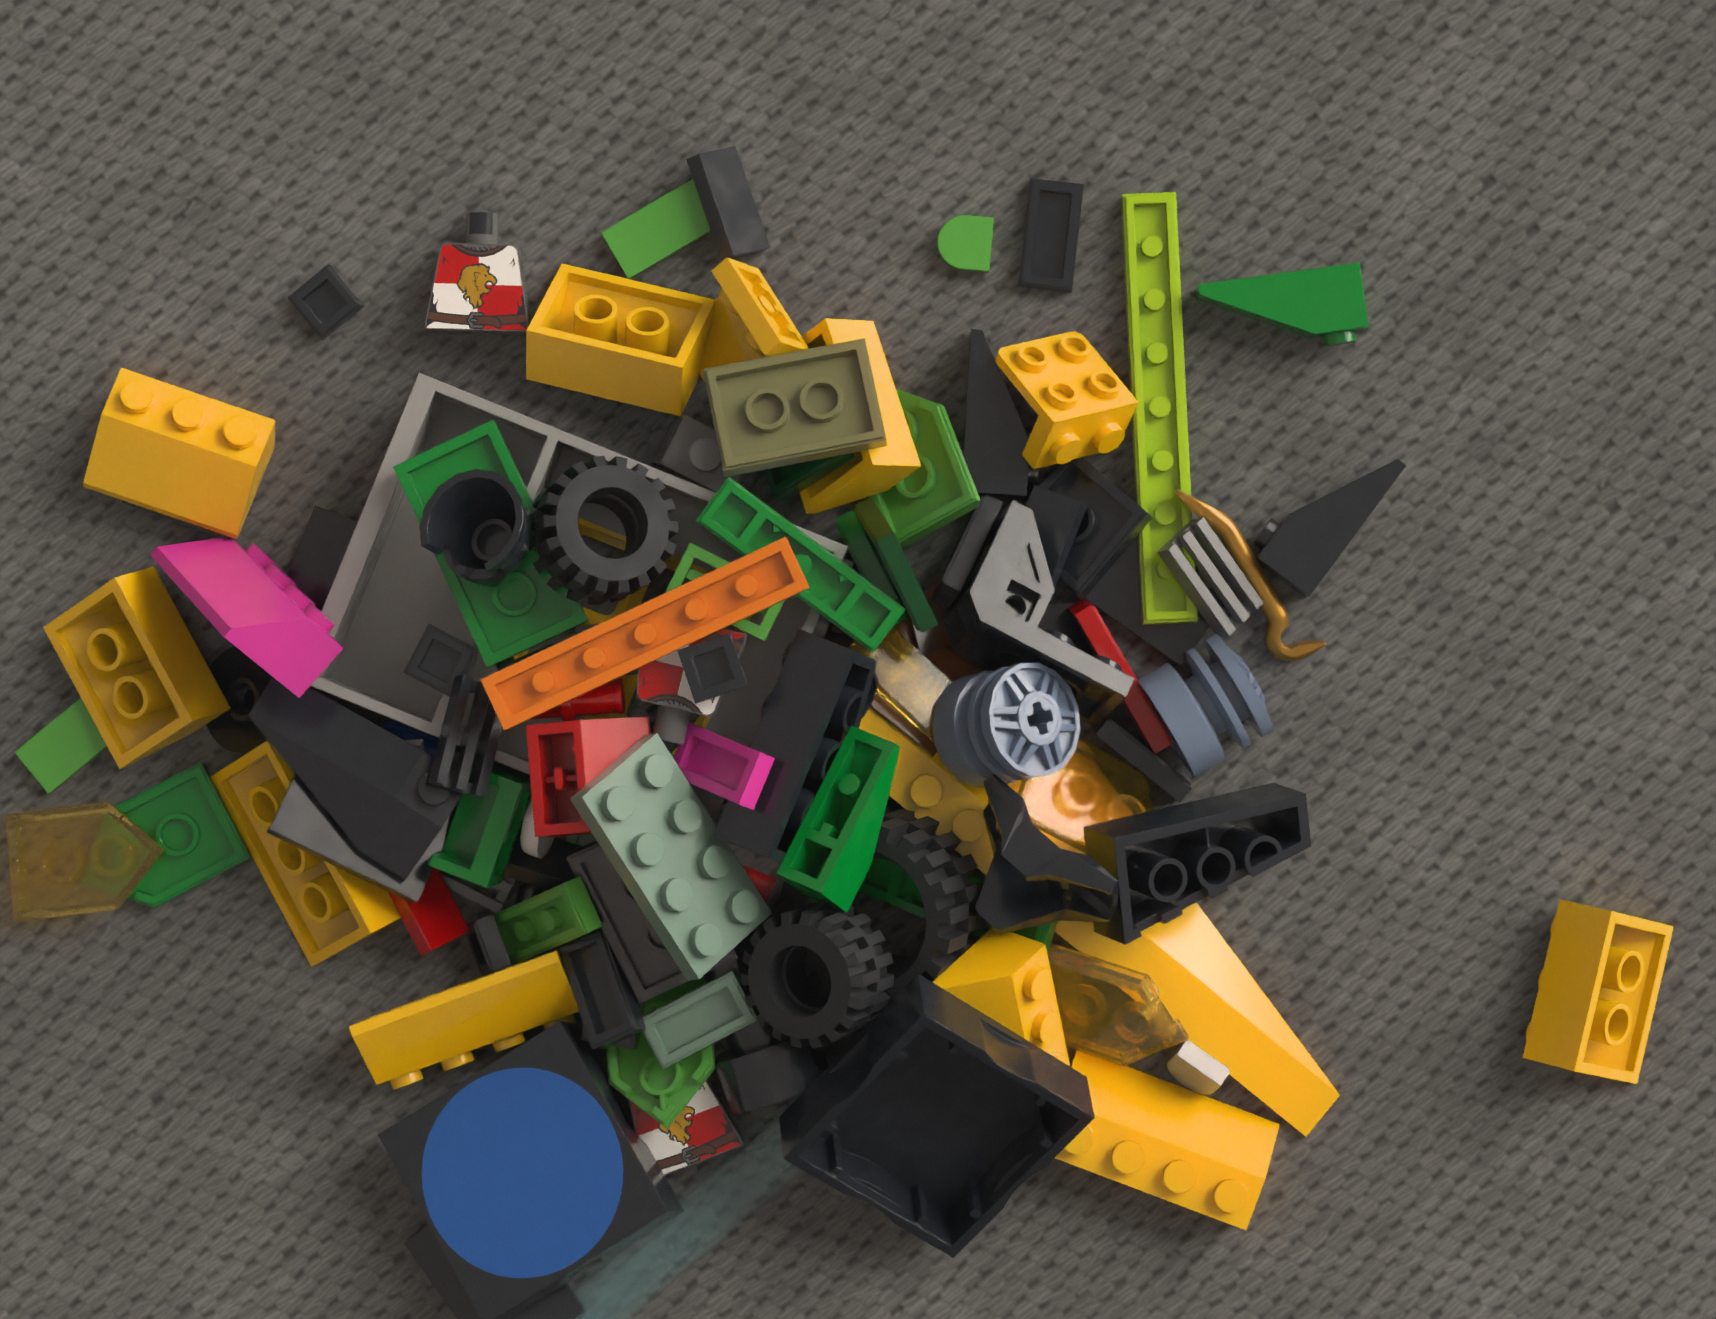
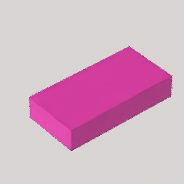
(723, 766)

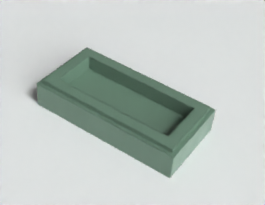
(698, 1018)

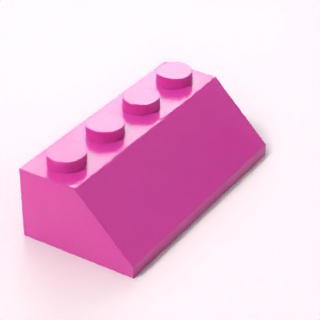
(254, 607)

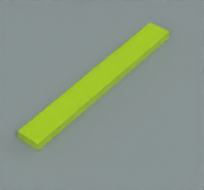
(1160, 389)

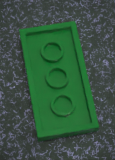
(522, 607)

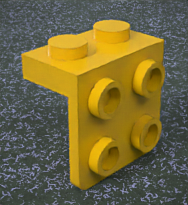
(1074, 393)

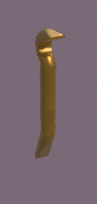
(1245, 559)

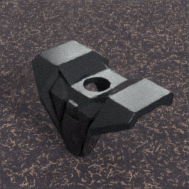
(1032, 877)

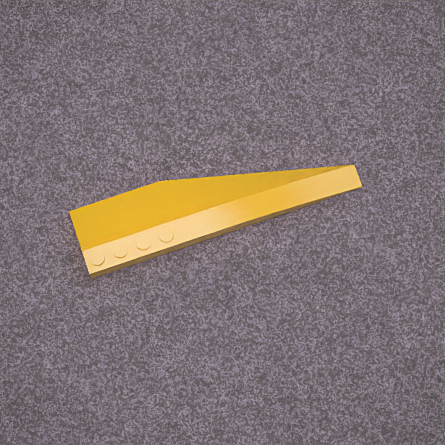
(1186, 957)

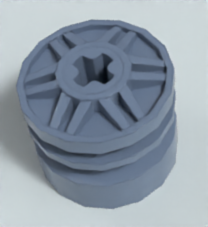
(1207, 704)
(1006, 724)

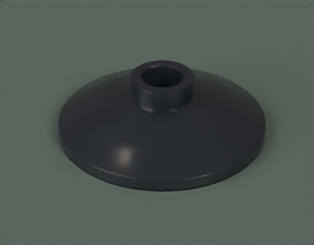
(242, 685)

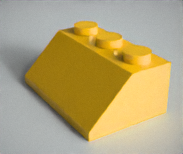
(619, 339)
(179, 453)
(872, 469)
(136, 666)
(1013, 985)
(1597, 992)

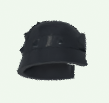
(478, 526)

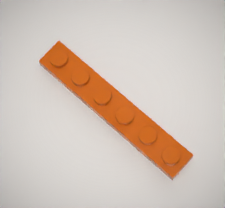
(645, 633)

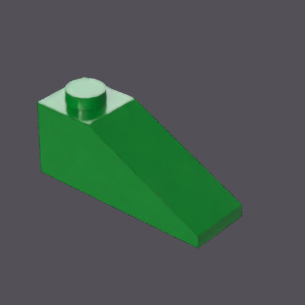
(1305, 302)
(843, 822)

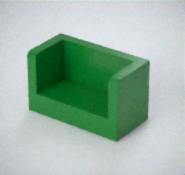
(485, 830)

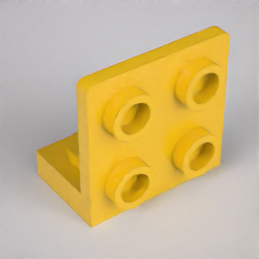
(747, 319)

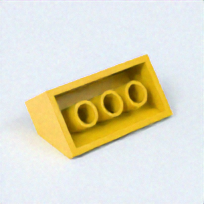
(319, 901)
(465, 1018)
(1172, 1142)

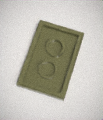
(794, 407)

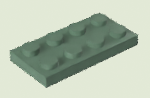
(670, 857)

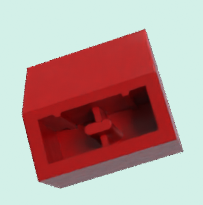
(566, 759)

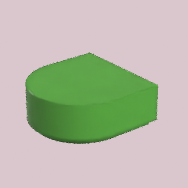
(967, 243)

